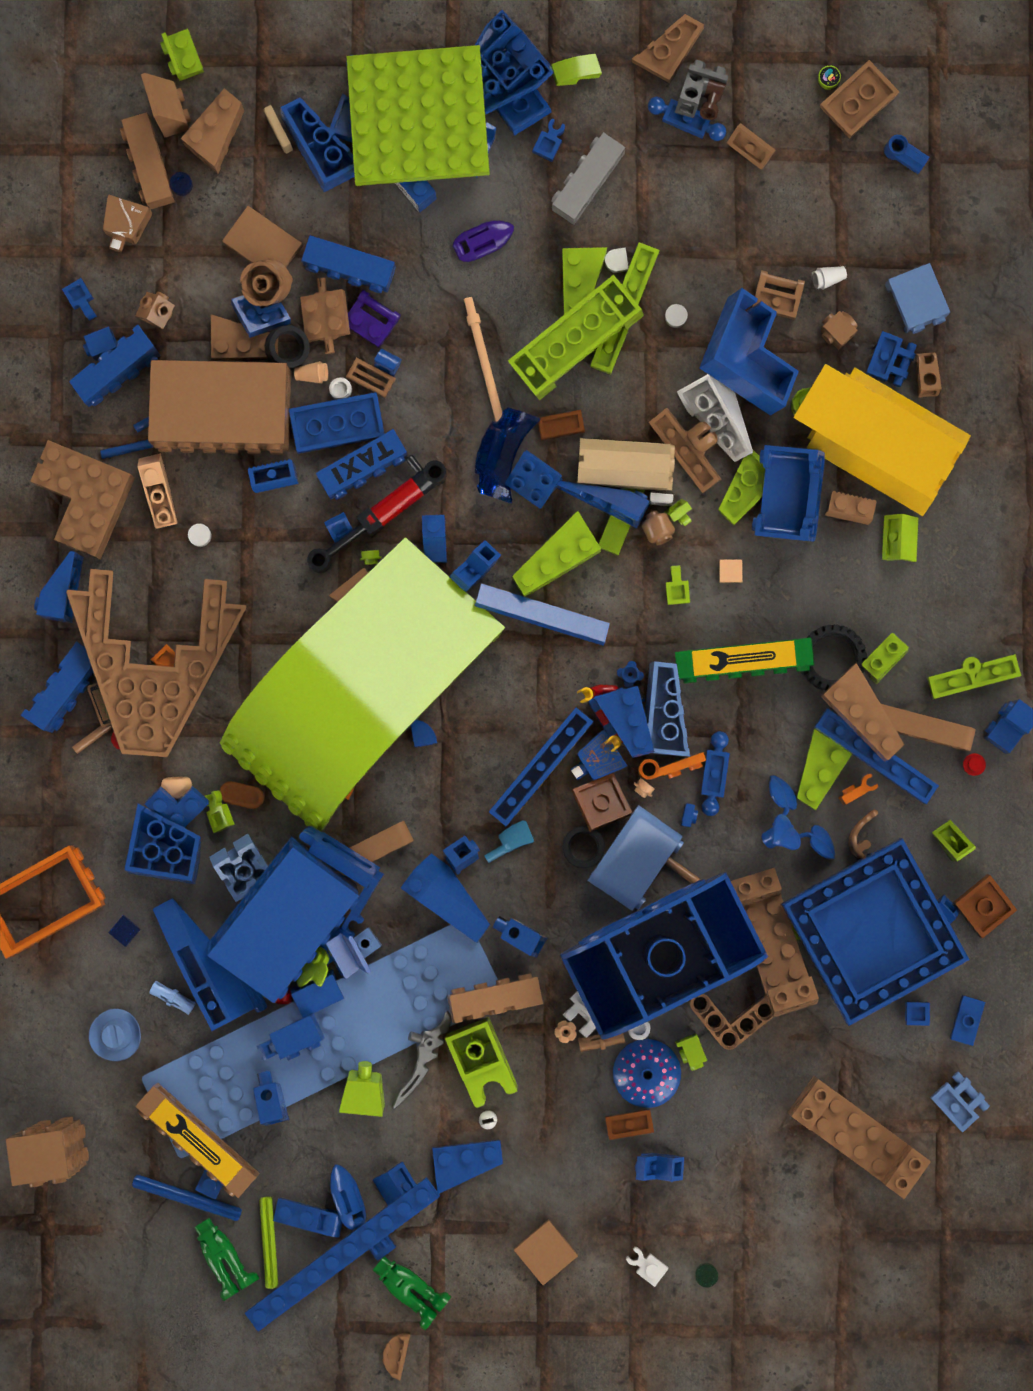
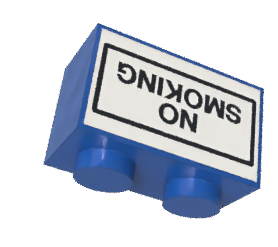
(418, 193)

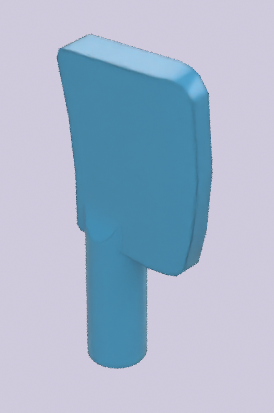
(511, 838)

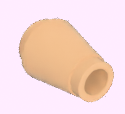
(313, 372)

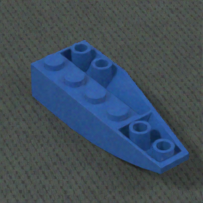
(213, 987)

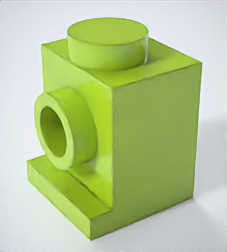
(692, 1051)

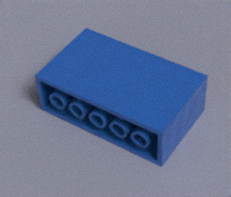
(283, 920)

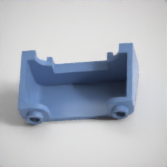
(635, 858)

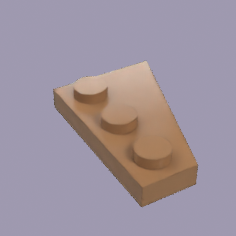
(232, 342)

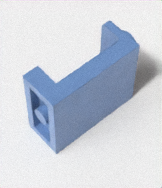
(918, 298)

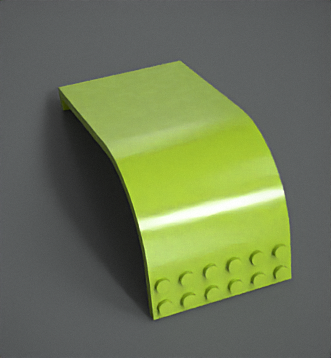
(357, 682)

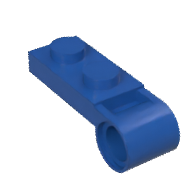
(308, 1217)

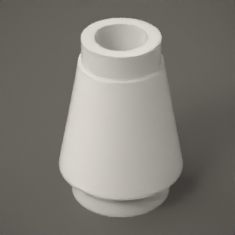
(828, 276)

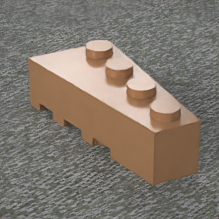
(494, 999)

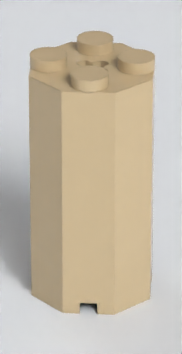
(626, 464)

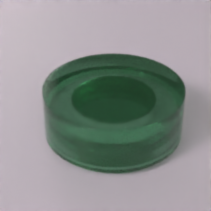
(706, 1275)

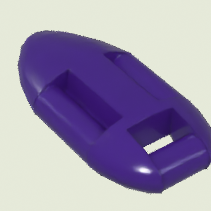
(483, 240)

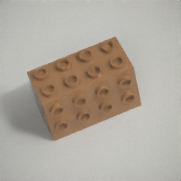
(47, 1152)

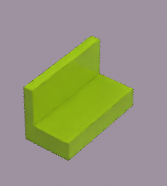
(900, 537)

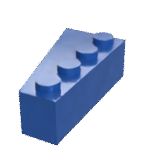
(115, 367)

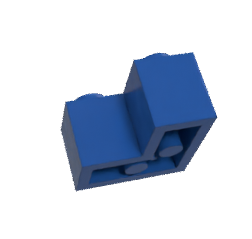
(1011, 725)

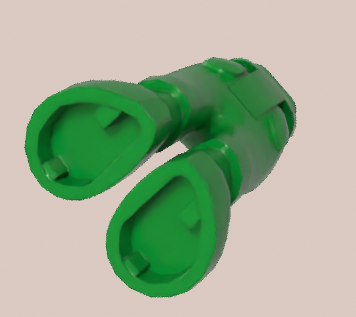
(216, 1247)
(399, 1283)

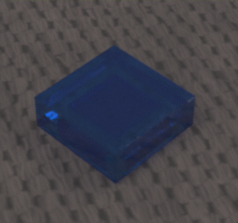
(124, 930)

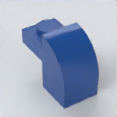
(475, 566)
(659, 1166)

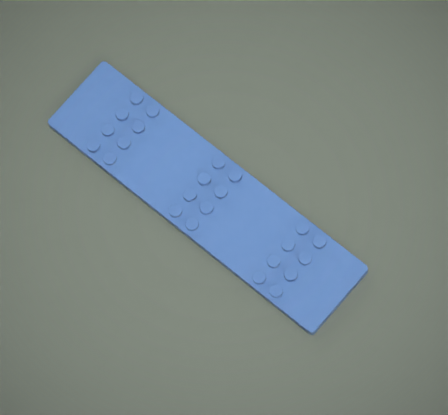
(371, 1023)

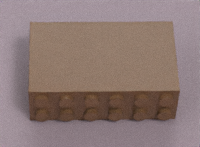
(219, 406)

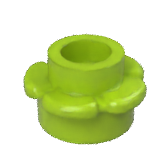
(370, 557)

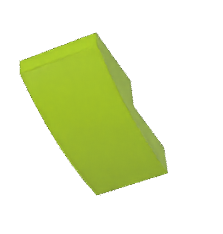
(576, 68)

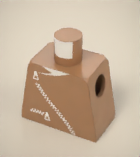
(124, 221)

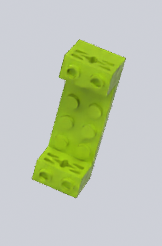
(575, 336)

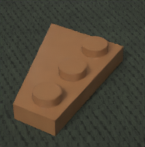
(670, 50)

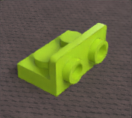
(182, 53)
(885, 657)

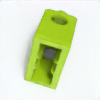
(363, 1092)

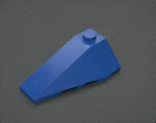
(618, 503)
(441, 892)

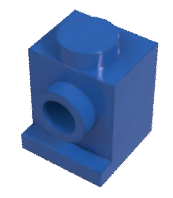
(461, 846)

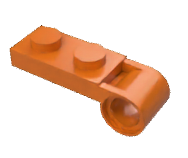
(673, 770)

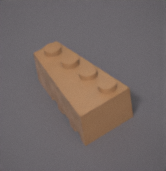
(861, 710)

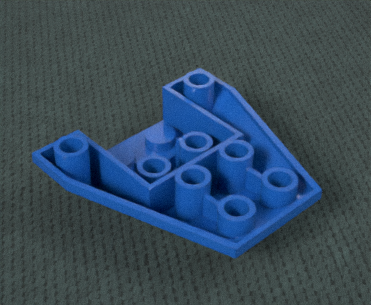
(509, 63)

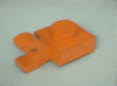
(852, 793)

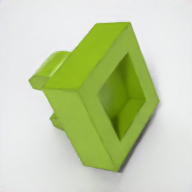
(678, 512)

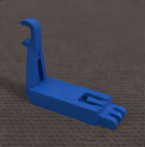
(346, 862)

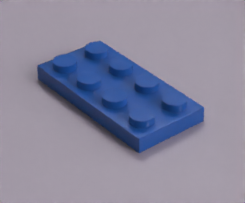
(336, 423)

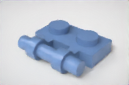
(955, 1107)

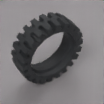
(841, 632)

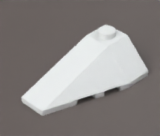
(719, 408)

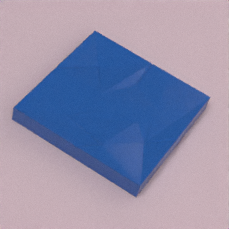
(874, 931)

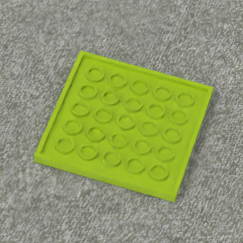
(417, 115)

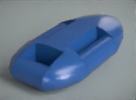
(347, 1198)

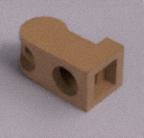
(928, 375)

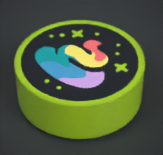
(829, 77)

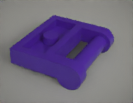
(368, 326)

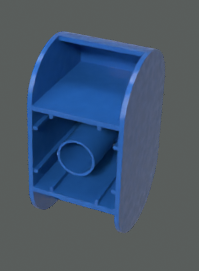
(663, 955)

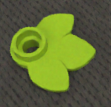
(315, 970)

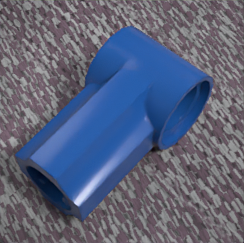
(908, 156)

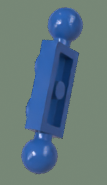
(695, 126)
(715, 773)

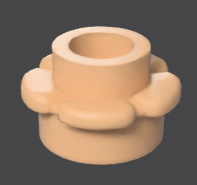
(643, 788)
(564, 1025)

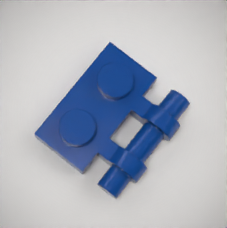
(884, 357)

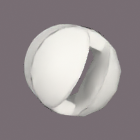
(486, 1115)

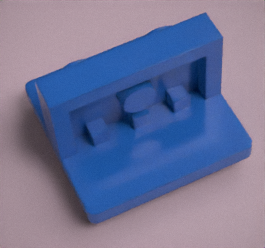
(533, 479)

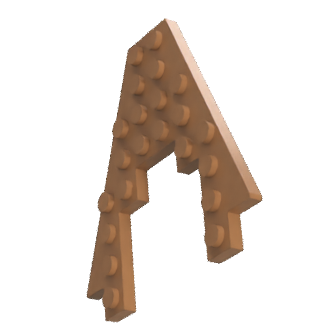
(150, 701)

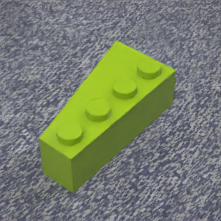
(560, 554)

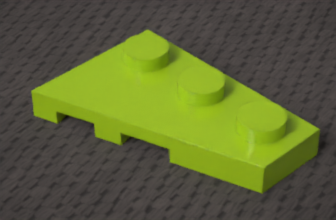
(821, 769)

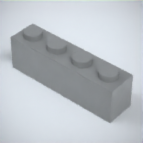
(588, 178)

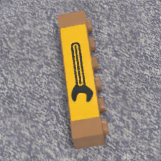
(197, 1140)

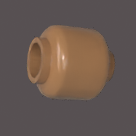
(658, 528)

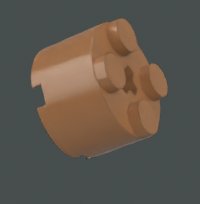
(254, 282)

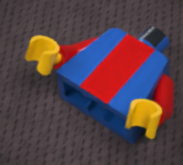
(598, 690)

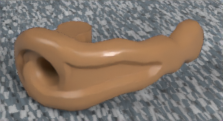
(857, 848)

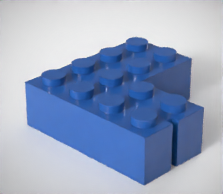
(739, 357)

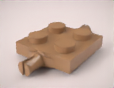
(325, 315)

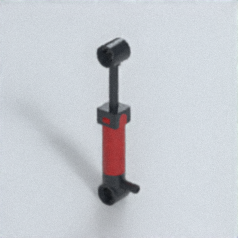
(384, 511)

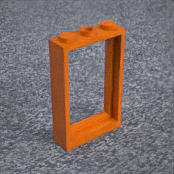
(85, 875)

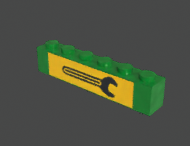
(746, 658)

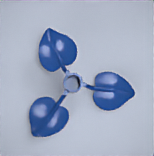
(783, 831)

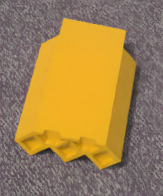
(881, 436)

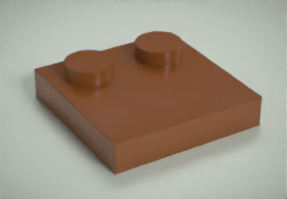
(601, 802)
(985, 906)

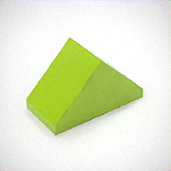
(953, 841)

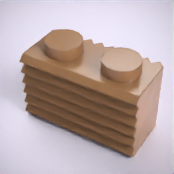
(850, 508)

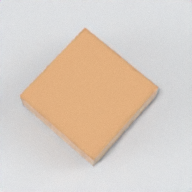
(730, 571)

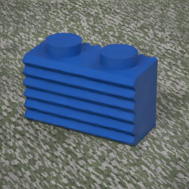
(273, 476)

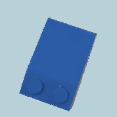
(53, 600)

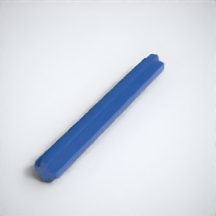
(186, 1197)

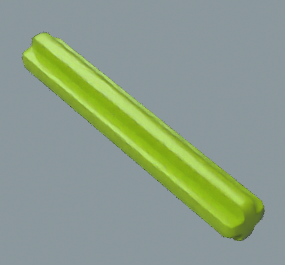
(268, 1242)

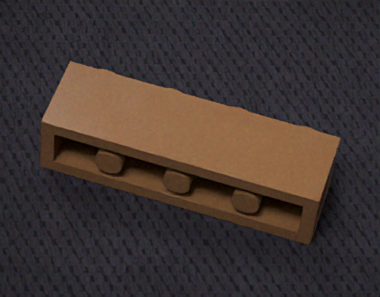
(147, 160)

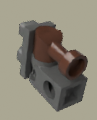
(705, 84)

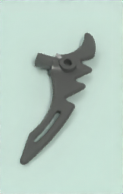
(426, 1043)

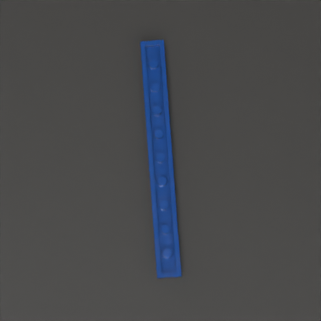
(342, 1254)

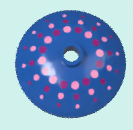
(642, 1057)

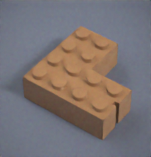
(95, 496)

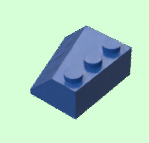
(162, 848)

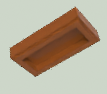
(561, 425)

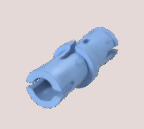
(172, 997)

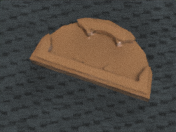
(395, 1354)

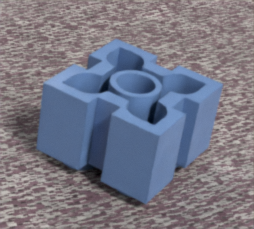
(228, 866)

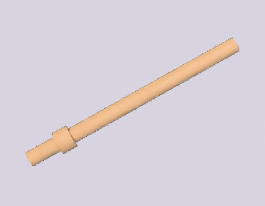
(473, 320)

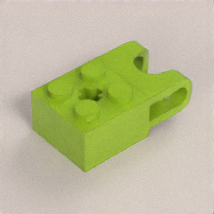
(480, 1067)

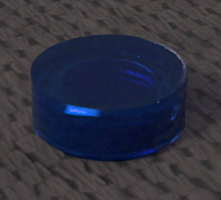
(181, 183)

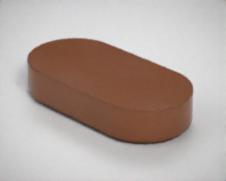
(242, 795)

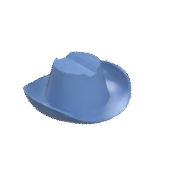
(115, 1035)

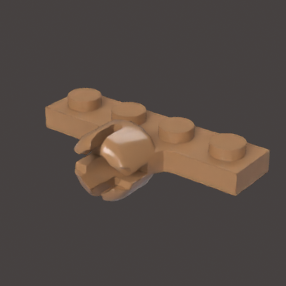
(689, 447)

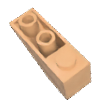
(157, 490)

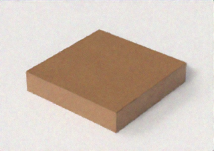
(545, 1252)

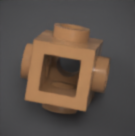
(155, 309)

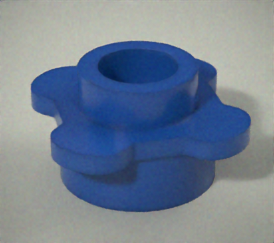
(636, 674)

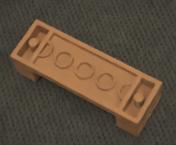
(784, 970)
(859, 1137)

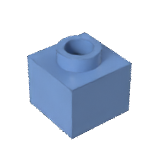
(373, 940)

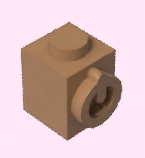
(838, 329)

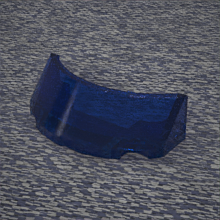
(498, 452)

